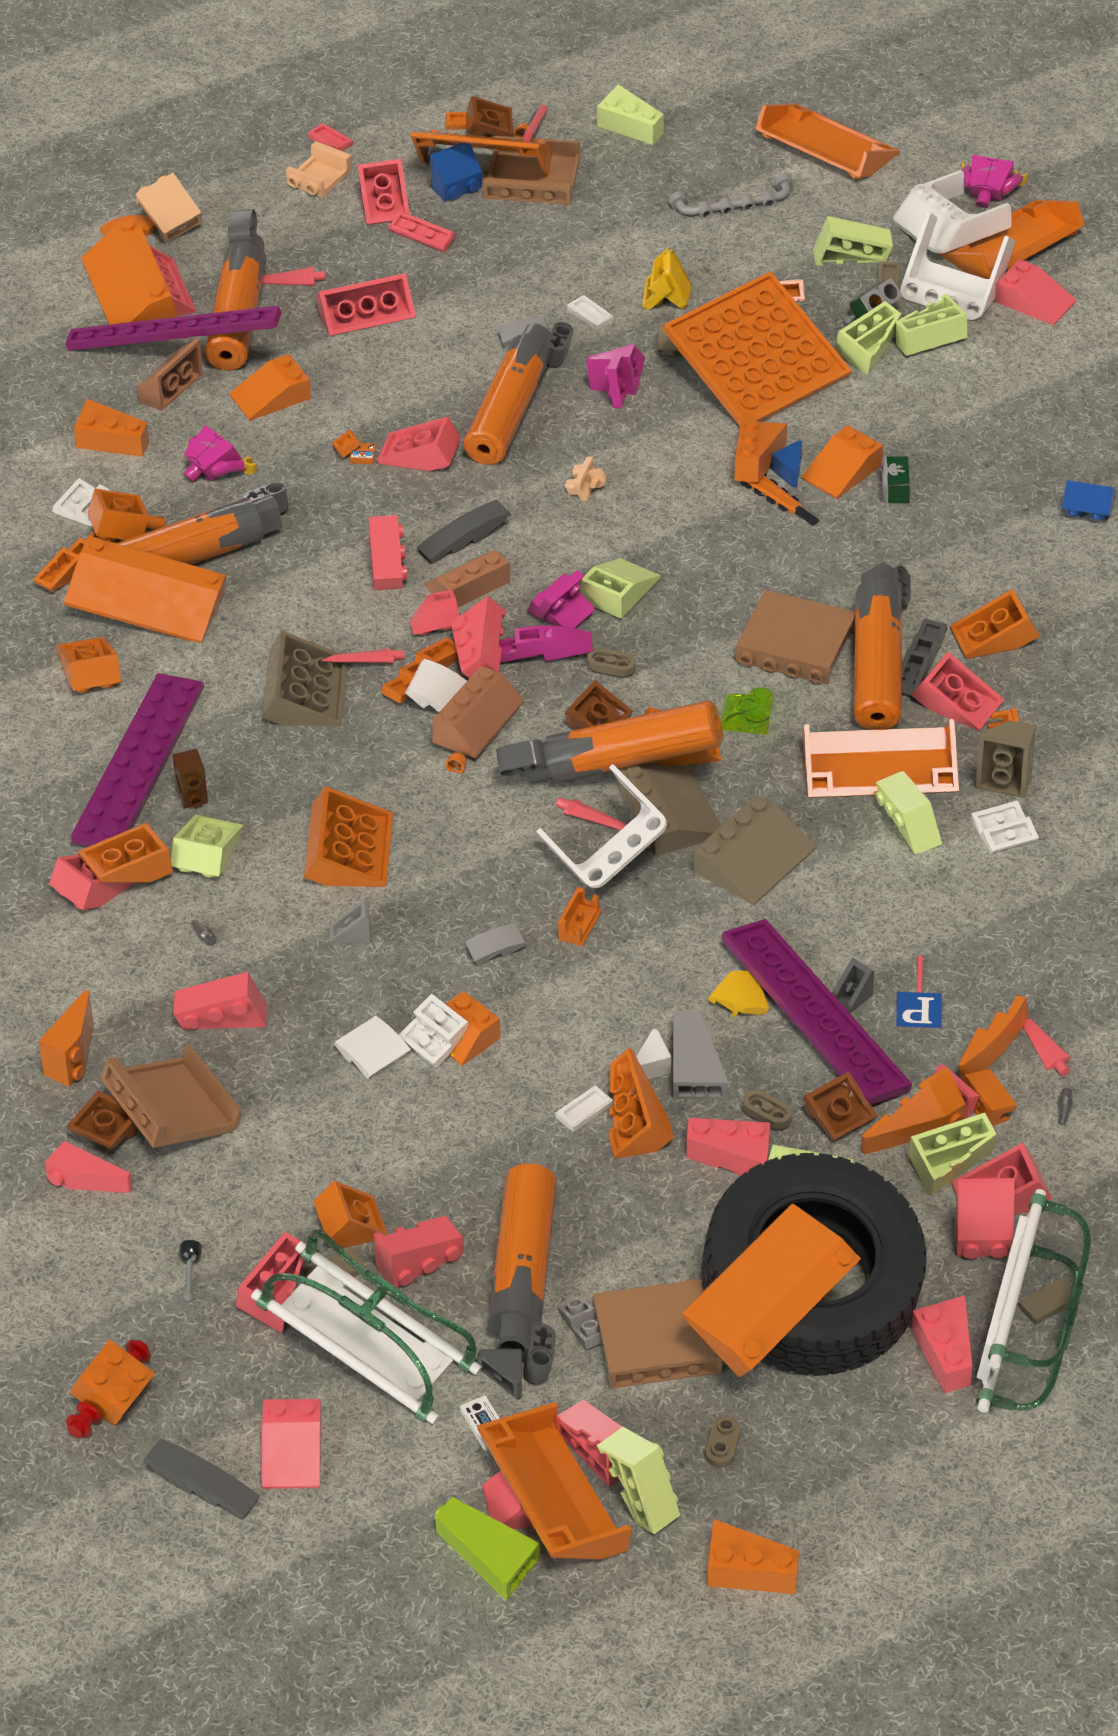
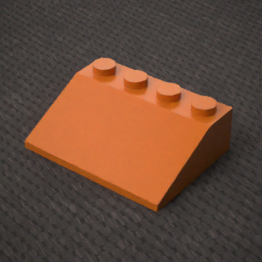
(347, 841)

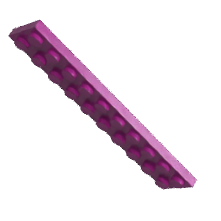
(138, 759)
(815, 1010)

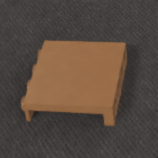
(522, 178)
(794, 636)
(173, 1098)
(648, 1337)

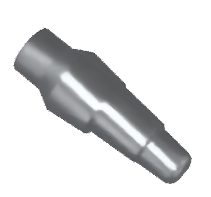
(203, 932)
(1064, 1104)

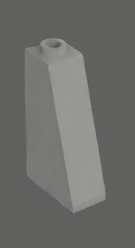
(695, 1060)

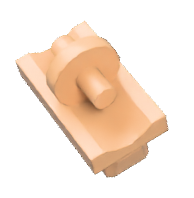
(585, 479)

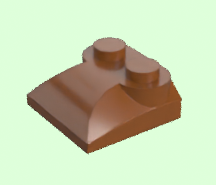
(488, 118)
(596, 707)
(839, 1106)
(103, 1121)

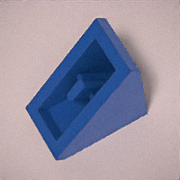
(787, 463)

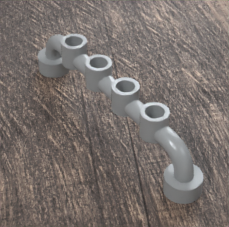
(782, 182)

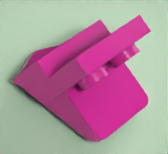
(616, 372)
(562, 602)

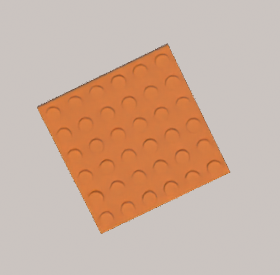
(757, 350)

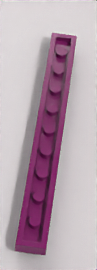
(173, 328)

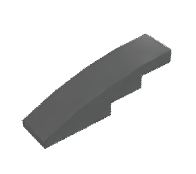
(466, 528)
(921, 654)
(202, 1477)

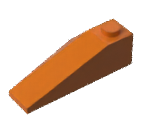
(930, 1108)
(637, 1114)

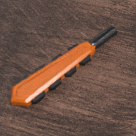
(780, 496)

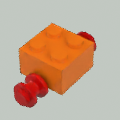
(109, 1386)

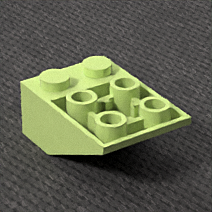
(617, 586)

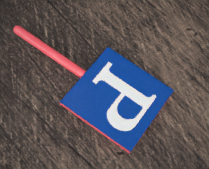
(919, 1008)

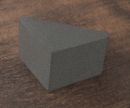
(854, 985)
(504, 1368)

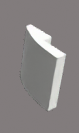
(76, 502)
(434, 685)
(1004, 827)
(434, 1031)
(372, 1047)

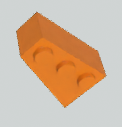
(110, 430)
(755, 448)
(750, 1561)

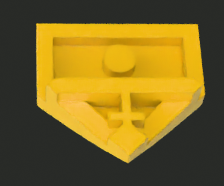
(740, 993)

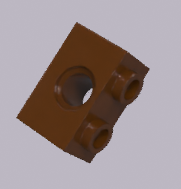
(190, 778)

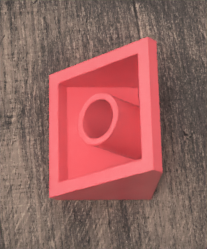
(503, 1503)

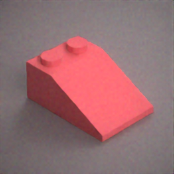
(383, 190)
(1033, 293)
(421, 446)
(957, 693)
(78, 883)
(1015, 1164)
(984, 1217)
(291, 1443)

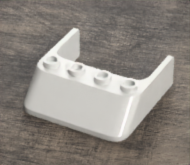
(953, 226)
(928, 281)
(622, 847)

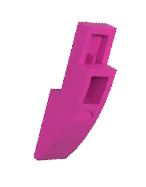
(551, 641)

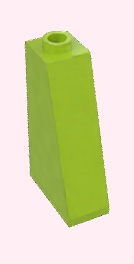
(488, 1546)

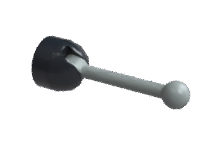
(190, 1252)

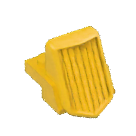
(667, 281)

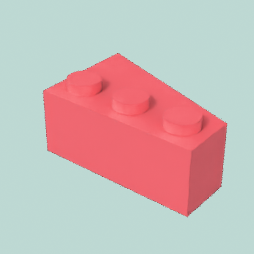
(387, 552)
(478, 636)
(221, 1004)
(728, 1143)
(416, 1250)
(279, 1259)
(945, 1341)
(583, 1430)

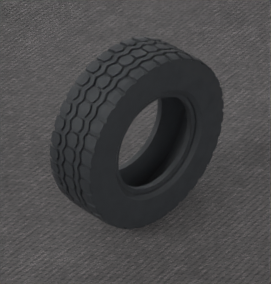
(858, 1209)

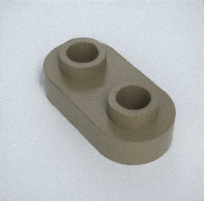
(611, 662)
(768, 1110)
(722, 1440)

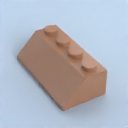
(476, 713)

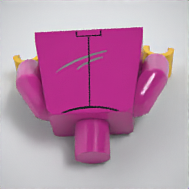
(991, 179)
(214, 457)

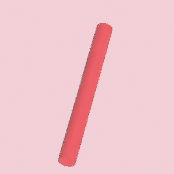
(535, 122)

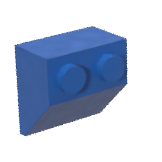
(455, 171)
(1088, 499)

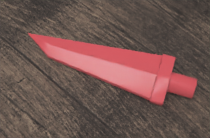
(296, 277)
(382, 655)
(581, 810)
(1047, 1049)

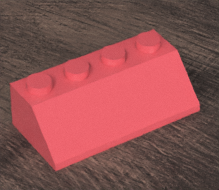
(174, 283)
(365, 304)

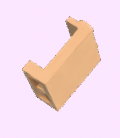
(321, 171)
(169, 207)

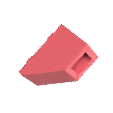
(435, 613)

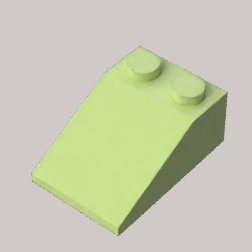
(205, 845)

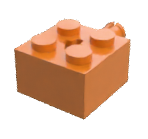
(120, 515)

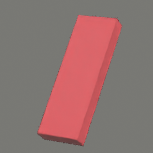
(422, 231)

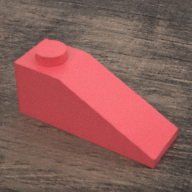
(84, 1171)

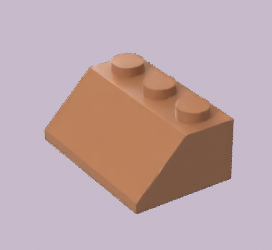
(172, 377)
(473, 578)

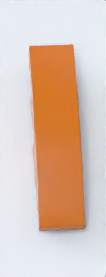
(62, 565)
(441, 652)
(991, 1043)

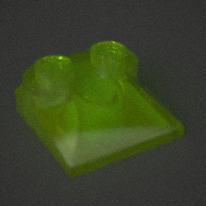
(748, 711)

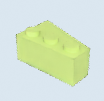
(630, 116)
(850, 241)
(931, 327)
(868, 337)
(909, 811)
(950, 1150)
(643, 1478)

